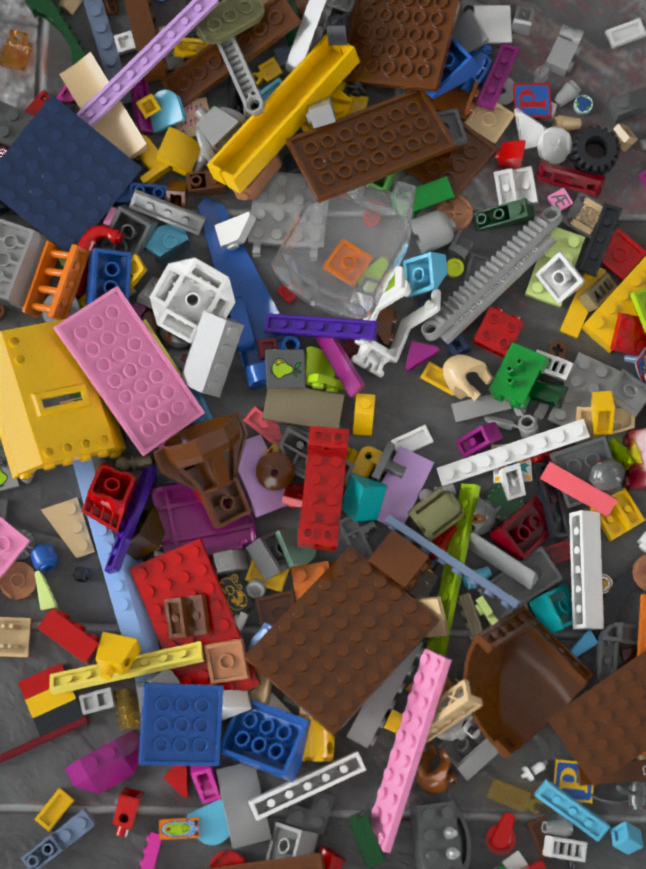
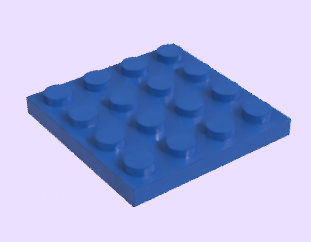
(180, 724)

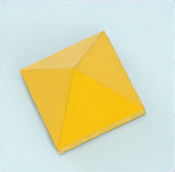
(148, 105)

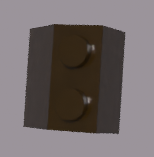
(147, 535)

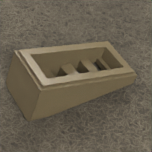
(589, 299)

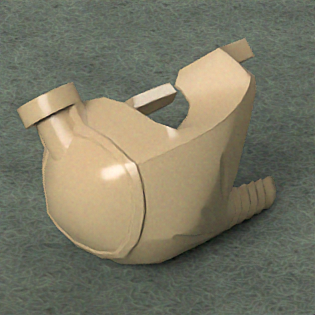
(455, 373)

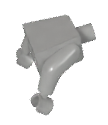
(216, 128)

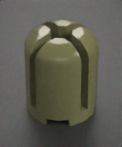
(436, 513)

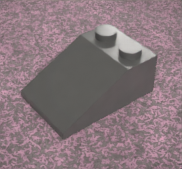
(136, 230)

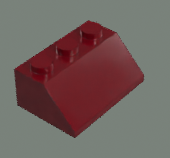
(636, 474)

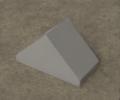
(522, 20)

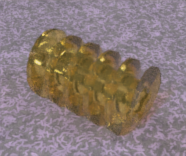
(125, 709)

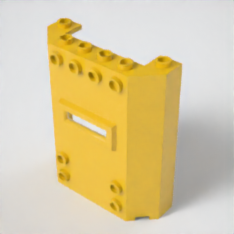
(37, 368)

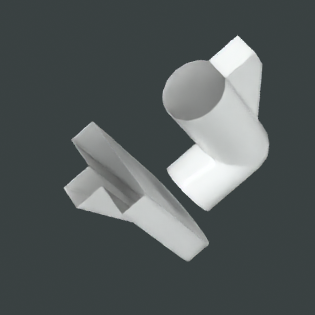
(537, 768)

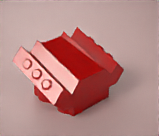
(109, 496)

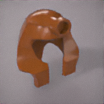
(434, 781)

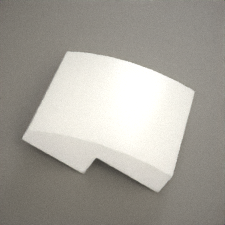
(515, 185)

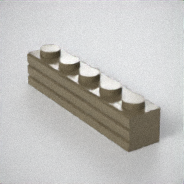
(470, 615)

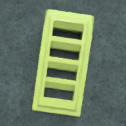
(45, 595)

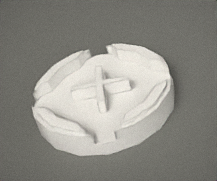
(554, 145)

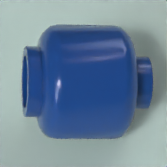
(44, 557)

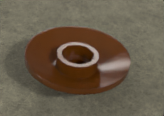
(276, 461)

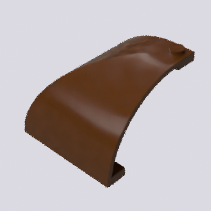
(521, 679)

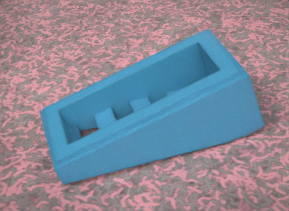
(584, 643)

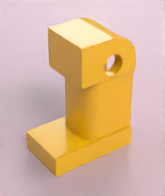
(156, 168)
(365, 466)

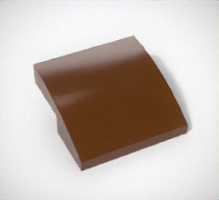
(187, 616)

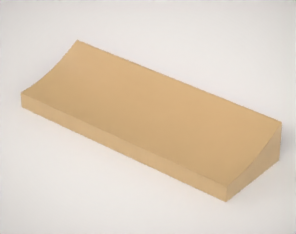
(84, 82)

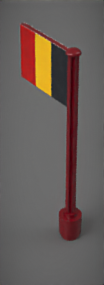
(51, 713)

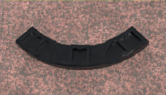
(614, 601)

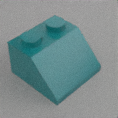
(554, 608)

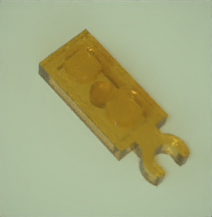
(512, 796)

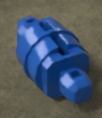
(483, 59)

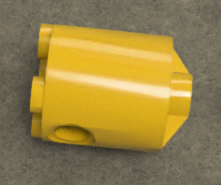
(318, 744)

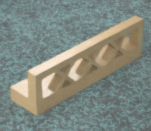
(456, 709)

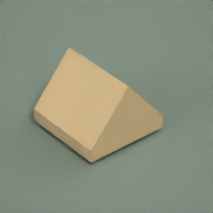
(70, 6)

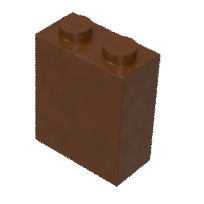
(400, 560)

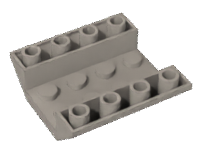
(19, 259)

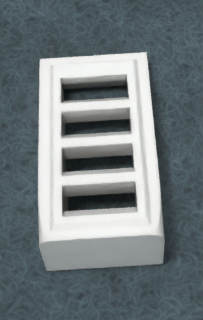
(561, 362)
(552, 848)

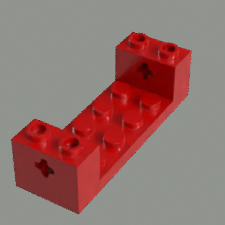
(323, 488)

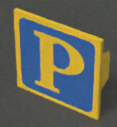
(567, 779)

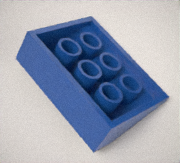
(458, 68)
(267, 740)

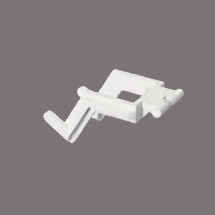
(374, 355)

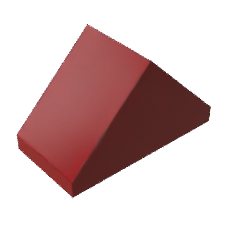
(179, 779)

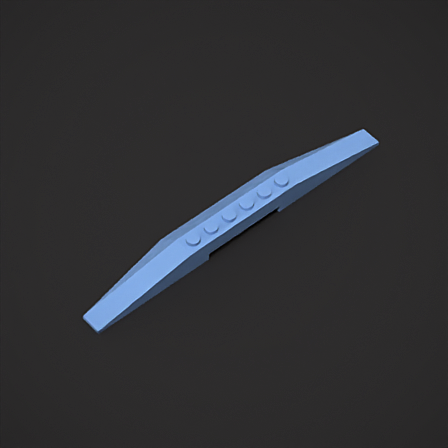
(123, 591)

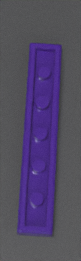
(321, 327)
(131, 520)

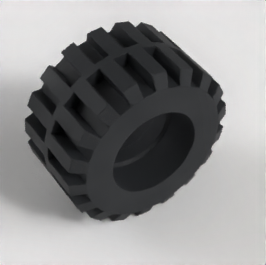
(602, 138)

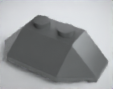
(295, 446)

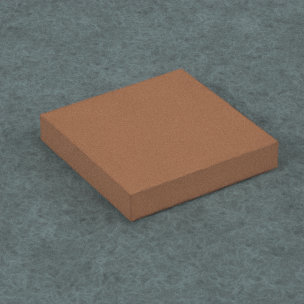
(227, 661)

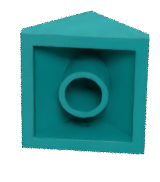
(363, 498)

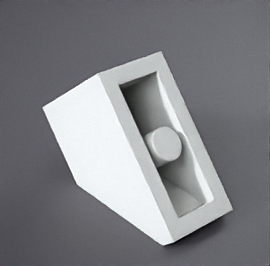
(528, 128)
(235, 230)

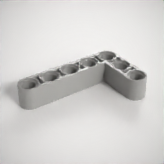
(313, 27)

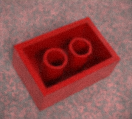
(70, 635)

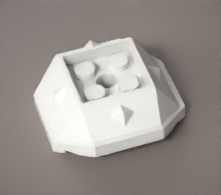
(177, 283)

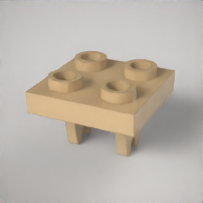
(15, 636)

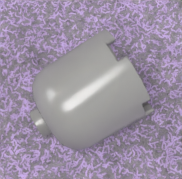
(433, 230)

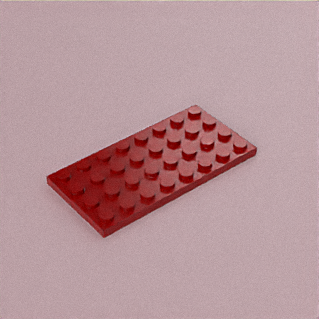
(188, 573)

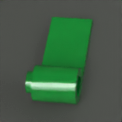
(432, 194)

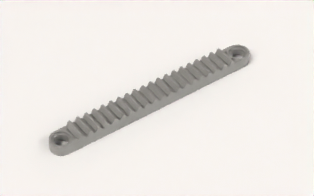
(241, 75)
(492, 272)

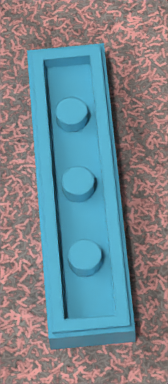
(572, 810)

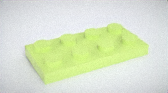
(571, 246)

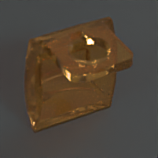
(16, 52)

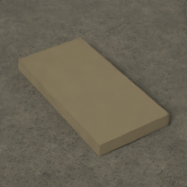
(303, 407)

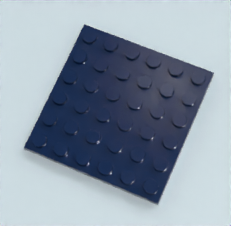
(63, 174)

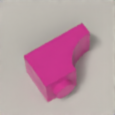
(206, 783)

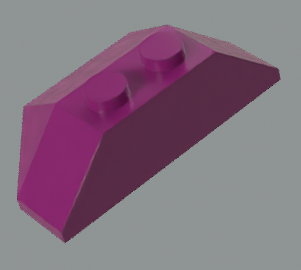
(107, 764)

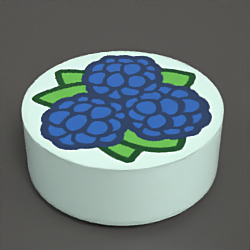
(583, 104)

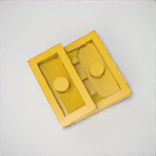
(178, 151)
(622, 517)

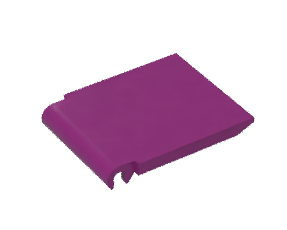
(187, 520)

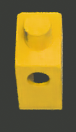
(116, 654)

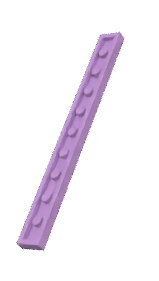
(146, 60)

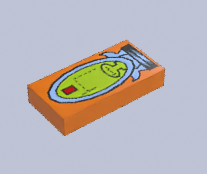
(179, 828)

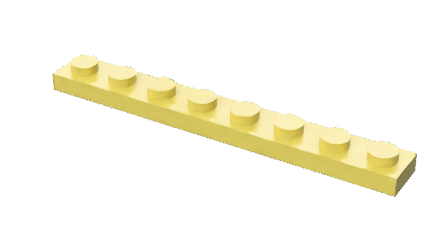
(143, 664)

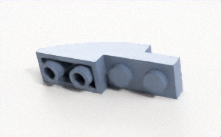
(59, 840)

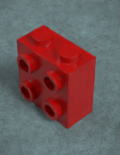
(498, 331)

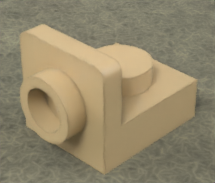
(625, 136)

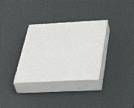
(495, 22)

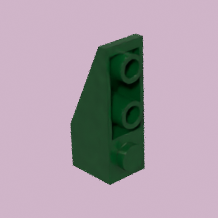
(504, 215)

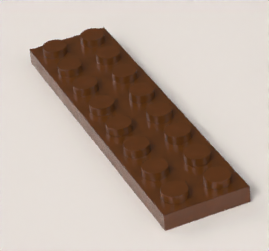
(208, 66)

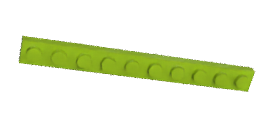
(458, 549)

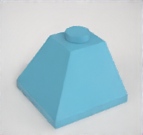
(425, 272)

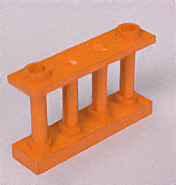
(67, 285)

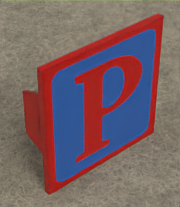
(533, 99)

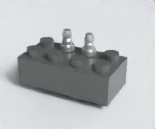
(437, 836)

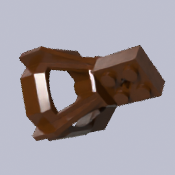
(215, 452)

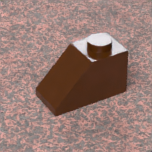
(177, 193)

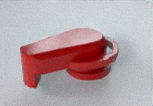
(502, 834)

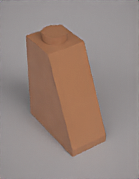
(261, 180)

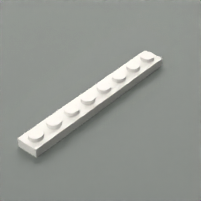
(513, 452)

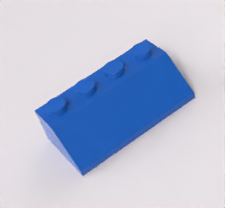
(107, 271)

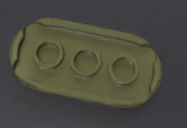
(229, 20)

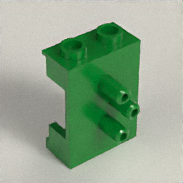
(518, 376)

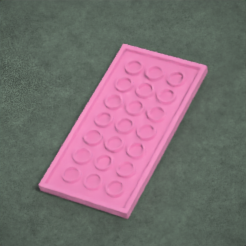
(129, 370)

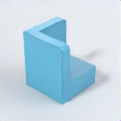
(626, 837)

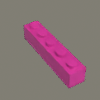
(151, 851)

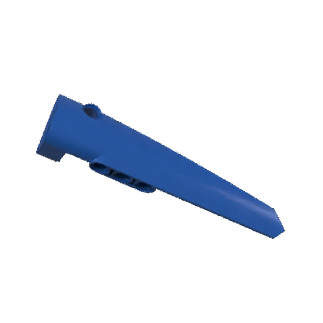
(249, 292)

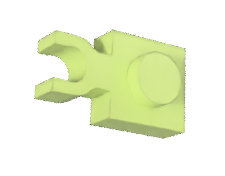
(484, 609)

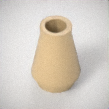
(566, 123)

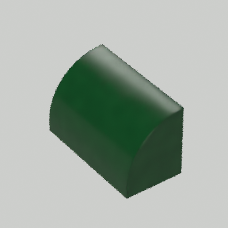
(548, 393)

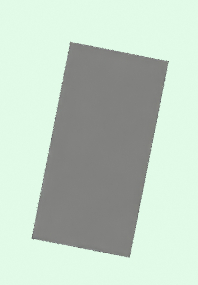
(237, 786)

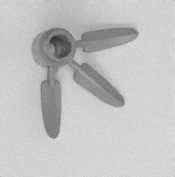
(527, 424)

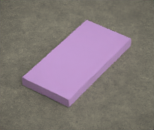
(403, 492)
(260, 498)

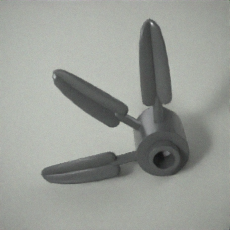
(636, 796)

